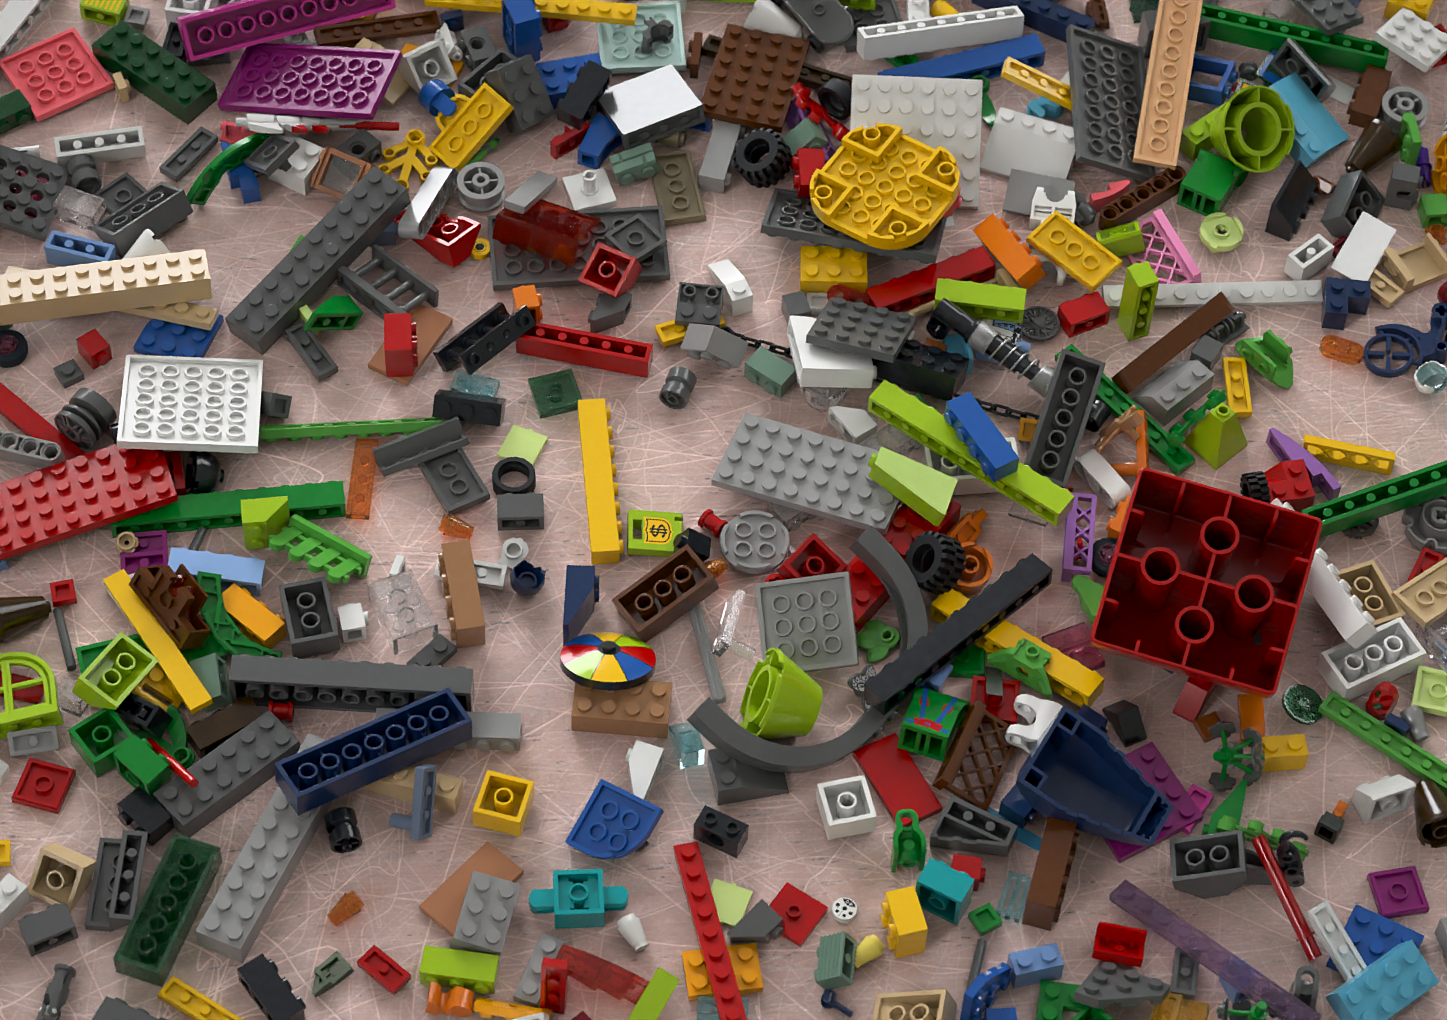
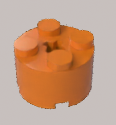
(981, 566)

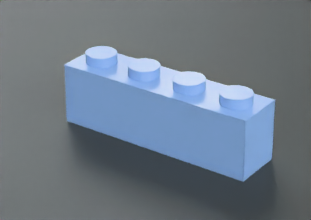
(234, 569)

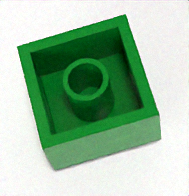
(98, 739)
(141, 765)

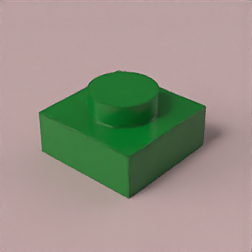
(985, 919)

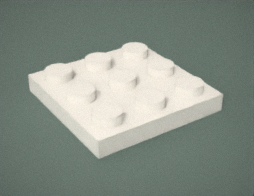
(1413, 39)

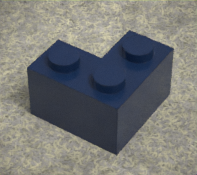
(1343, 297)

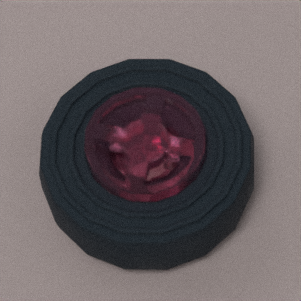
(16, 346)
(1102, 551)

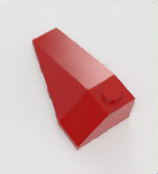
(449, 238)

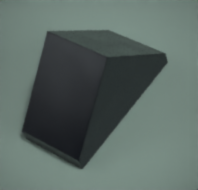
(1126, 722)

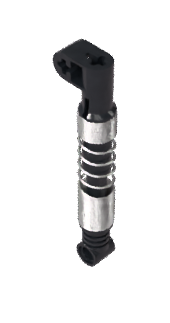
(989, 341)

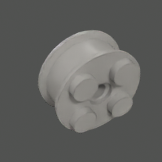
(1400, 101)
(481, 186)

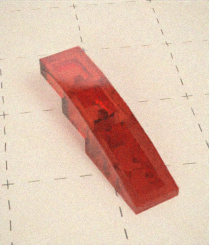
(602, 974)

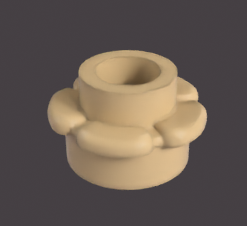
(122, 538)

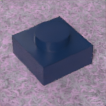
(454, 20)
(1397, 724)

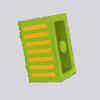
(104, 11)

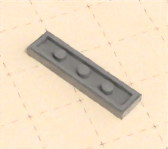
(530, 192)

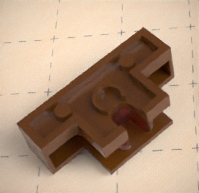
(173, 602)

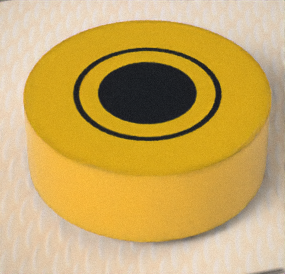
(481, 249)

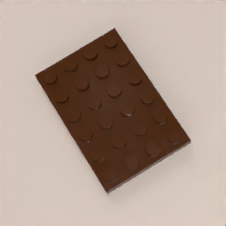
(754, 78)

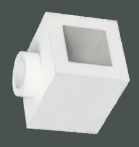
(353, 622)

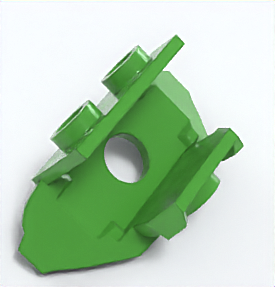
(1256, 351)
(1030, 658)

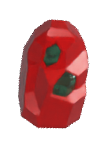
(1382, 700)

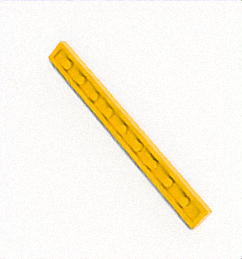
(560, 9)

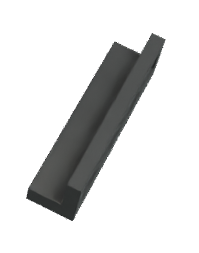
(419, 446)

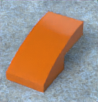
(1251, 714)

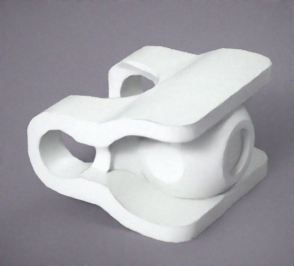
(1038, 714)

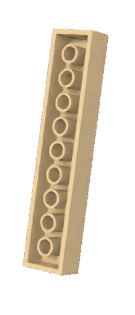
(104, 287)

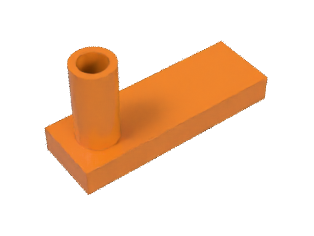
(1133, 468)

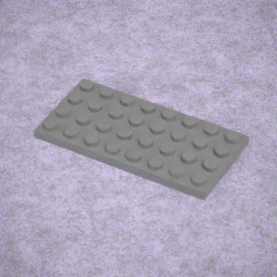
(805, 473)

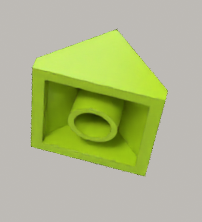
(1122, 239)

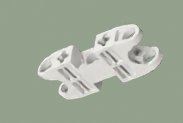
(1040, 211)

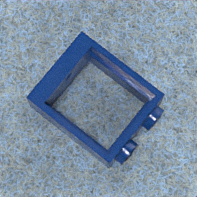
(1212, 94)

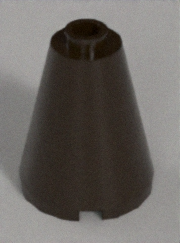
(1373, 147)
(20, 614)
(1430, 814)

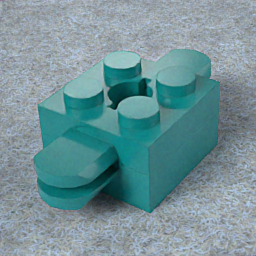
(578, 888)

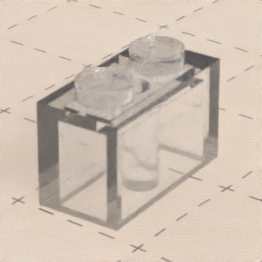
(79, 208)

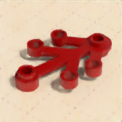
(818, 112)

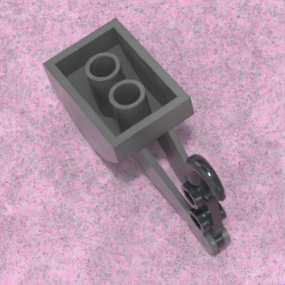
(1220, 863)

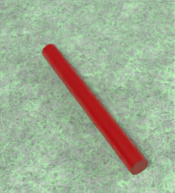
(174, 765)

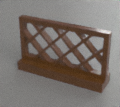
(958, 751)

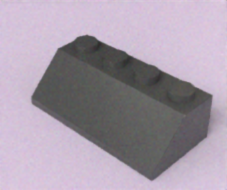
(153, 210)

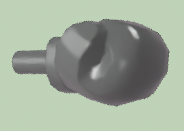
(1084, 215)

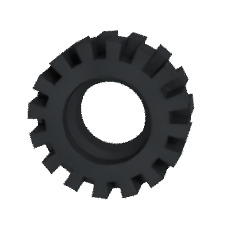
(1255, 486)

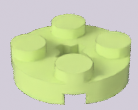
(1217, 242)

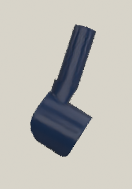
(828, 1001)

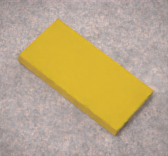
(1074, 251)

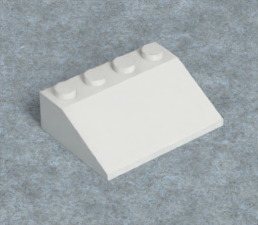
(1029, 146)

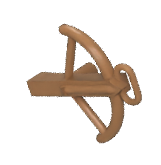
(1125, 424)

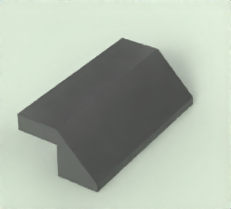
(116, 881)

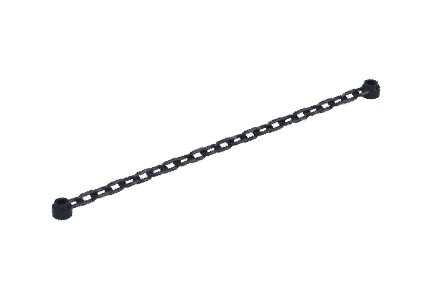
(772, 348)

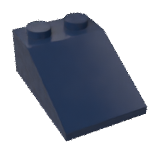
(580, 595)

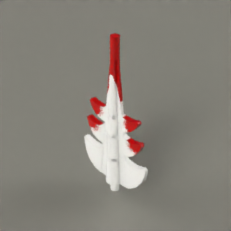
(298, 124)

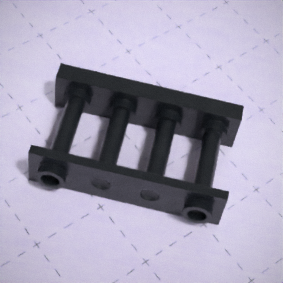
(484, 338)

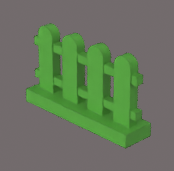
(328, 547)

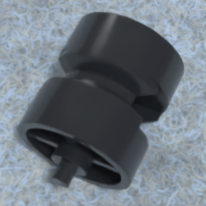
(343, 830)

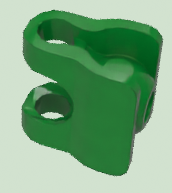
(908, 842)

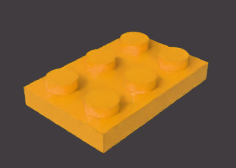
(745, 967)

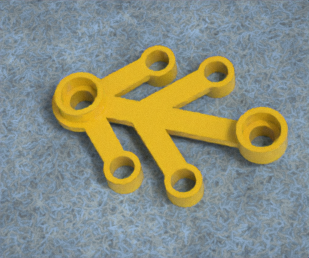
(414, 141)

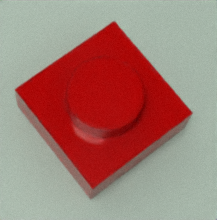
(63, 593)

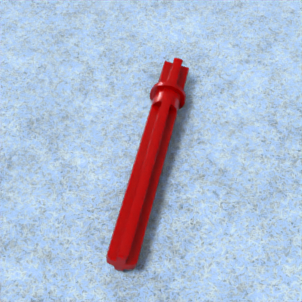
(1286, 897)

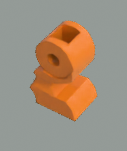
(456, 1001)

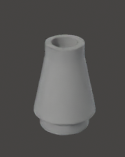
(1415, 718)

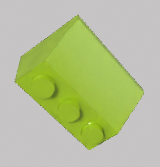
(114, 673)

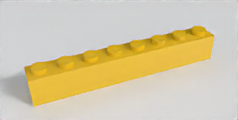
(598, 481)
(1064, 674)

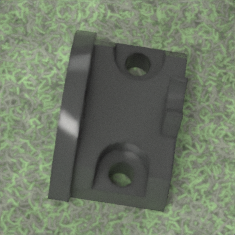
(656, 32)

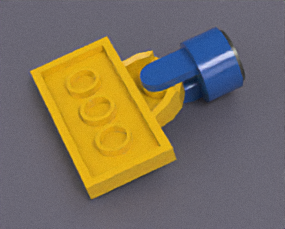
(463, 120)

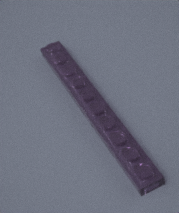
(1210, 953)

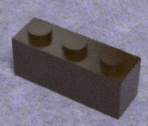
(221, 725)

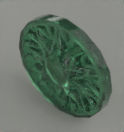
(1302, 704)

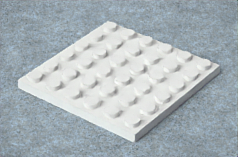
(929, 111)
(190, 404)

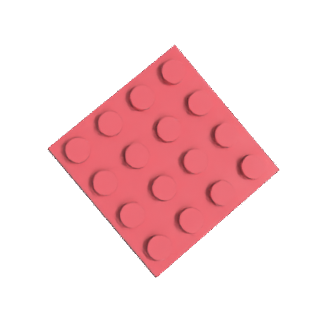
(56, 74)

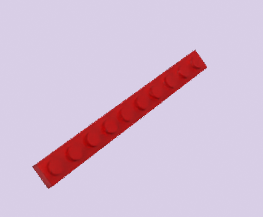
(709, 932)

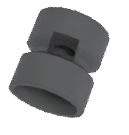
(84, 173)
(678, 387)

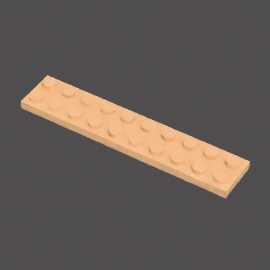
(1167, 83)

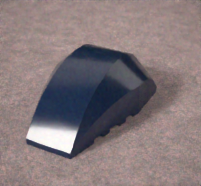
(1089, 782)

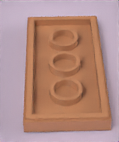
(430, 329)
(447, 900)

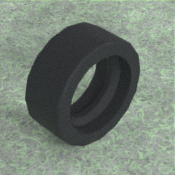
(838, 108)
(509, 465)

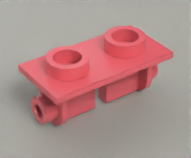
(233, 133)

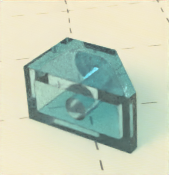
(687, 744)

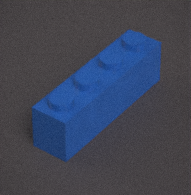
(981, 437)

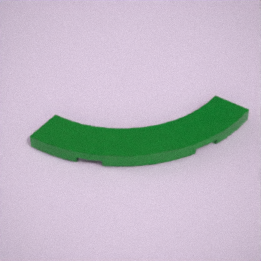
(224, 161)
(222, 626)

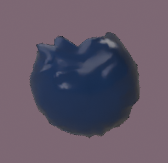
(527, 579)

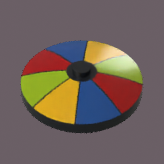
(607, 661)

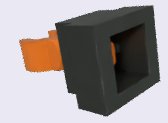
(1331, 824)

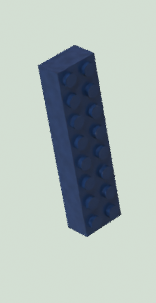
(373, 751)

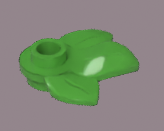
(874, 640)

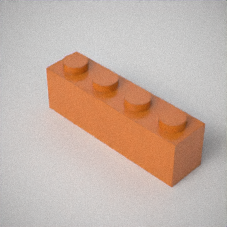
(1009, 252)

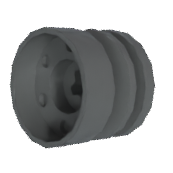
(85, 418)

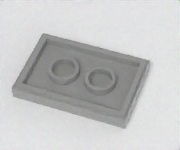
(1023, 186)

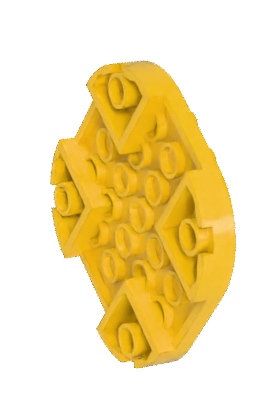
(885, 187)

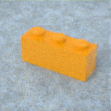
(253, 617)

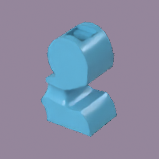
(1044, 107)

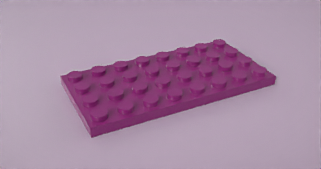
(310, 80)

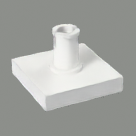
(589, 190)

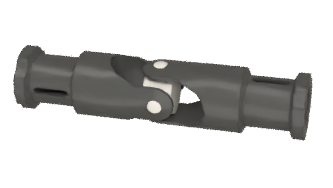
(56, 993)

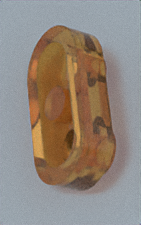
(1341, 349)

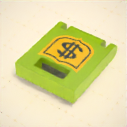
(657, 532)

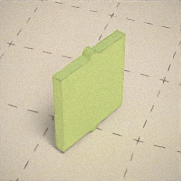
(522, 444)
(730, 901)

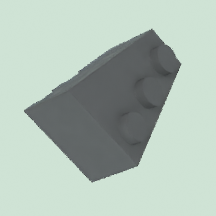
(972, 830)

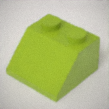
(262, 518)

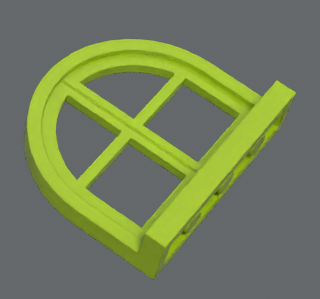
(32, 716)

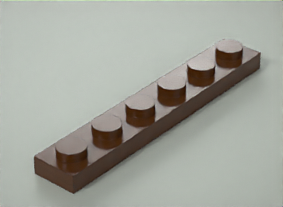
(377, 29)

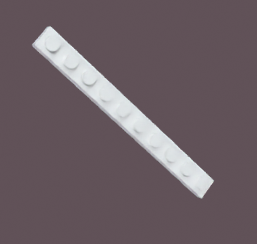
(1236, 292)

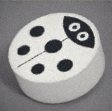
(844, 910)

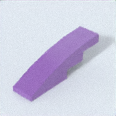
(1287, 450)

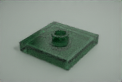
(555, 393)

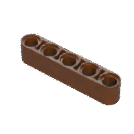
(1142, 198)

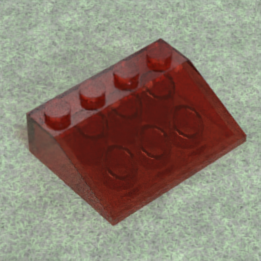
(547, 230)

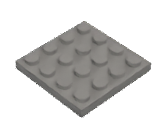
(809, 620)

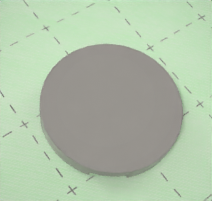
(755, 542)

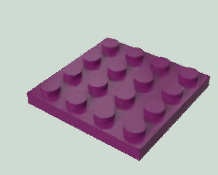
(1159, 773)

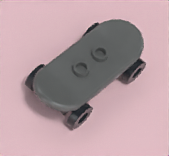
(824, 19)

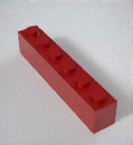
(920, 285)
(587, 349)

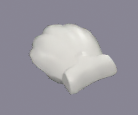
(513, 552)

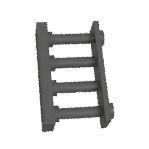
(380, 303)

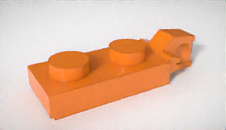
(968, 527)

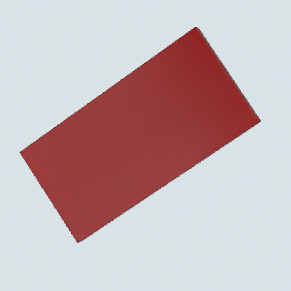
(897, 779)

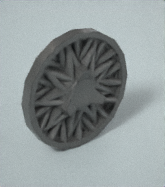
(1039, 323)

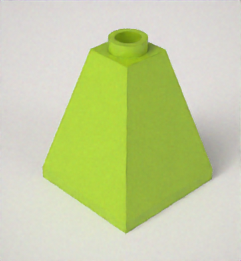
(1217, 437)

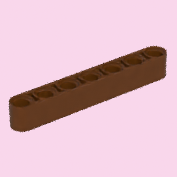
(1173, 343)

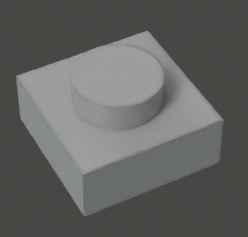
(137, 17)

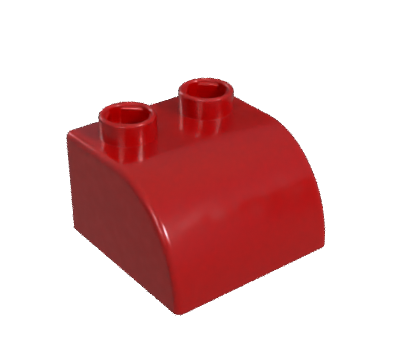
(1201, 578)

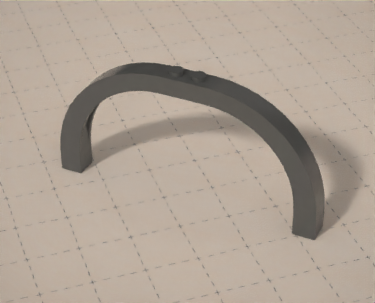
(774, 757)

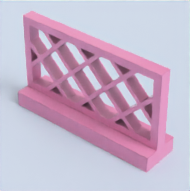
(1175, 247)

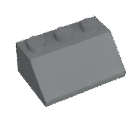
(1175, 390)

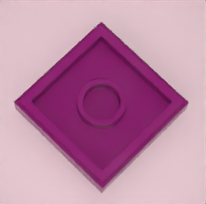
(1398, 892)

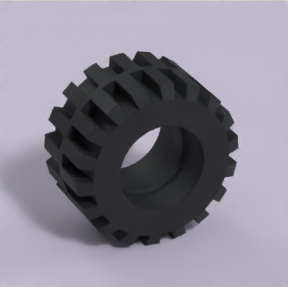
(753, 148)
(936, 561)

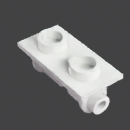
(449, 42)

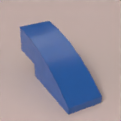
(245, 179)

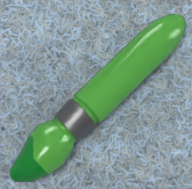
(481, 154)

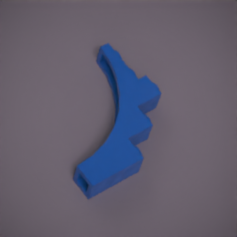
(604, 139)

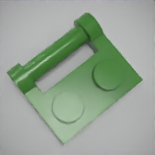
(1410, 138)

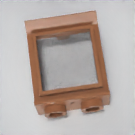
(338, 172)

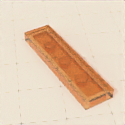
(361, 479)

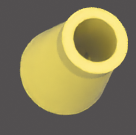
(868, 950)

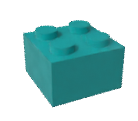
(944, 891)

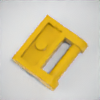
(159, 684)

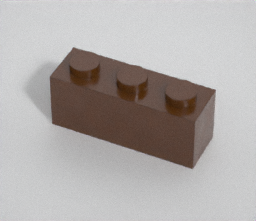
(1369, 96)

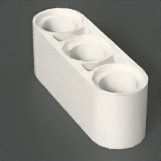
(1101, 478)

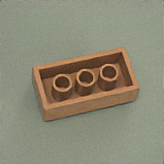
(461, 594)
(630, 711)

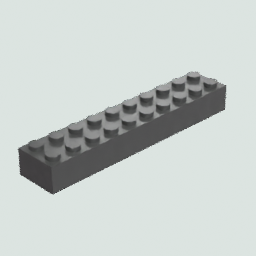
(314, 261)
(344, 684)

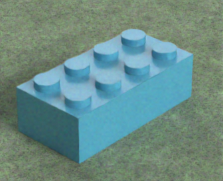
(1384, 985)

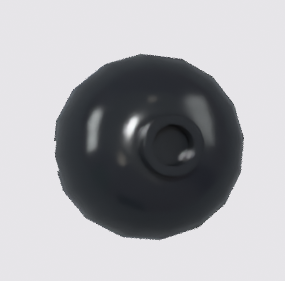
(203, 473)

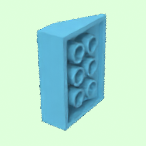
(1315, 127)

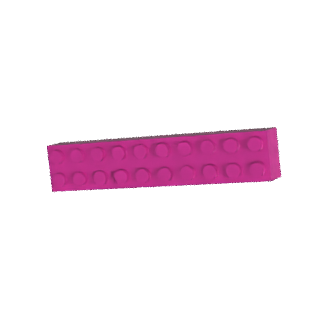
(261, 21)

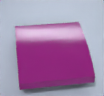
(150, 551)

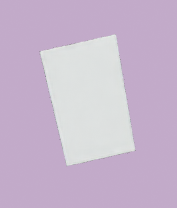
(1363, 248)

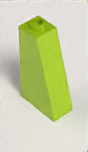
(913, 483)

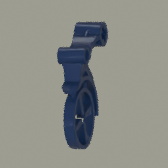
(1428, 345)

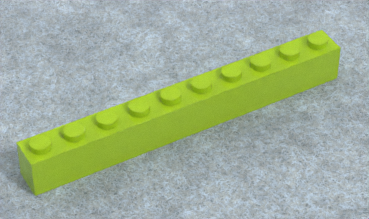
(930, 429)

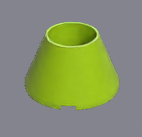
(1267, 124)
(780, 699)

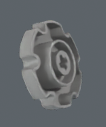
(1427, 524)

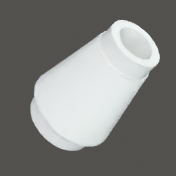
(633, 932)

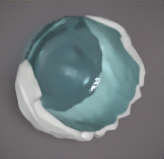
(1431, 377)

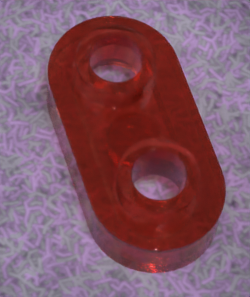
(849, 294)

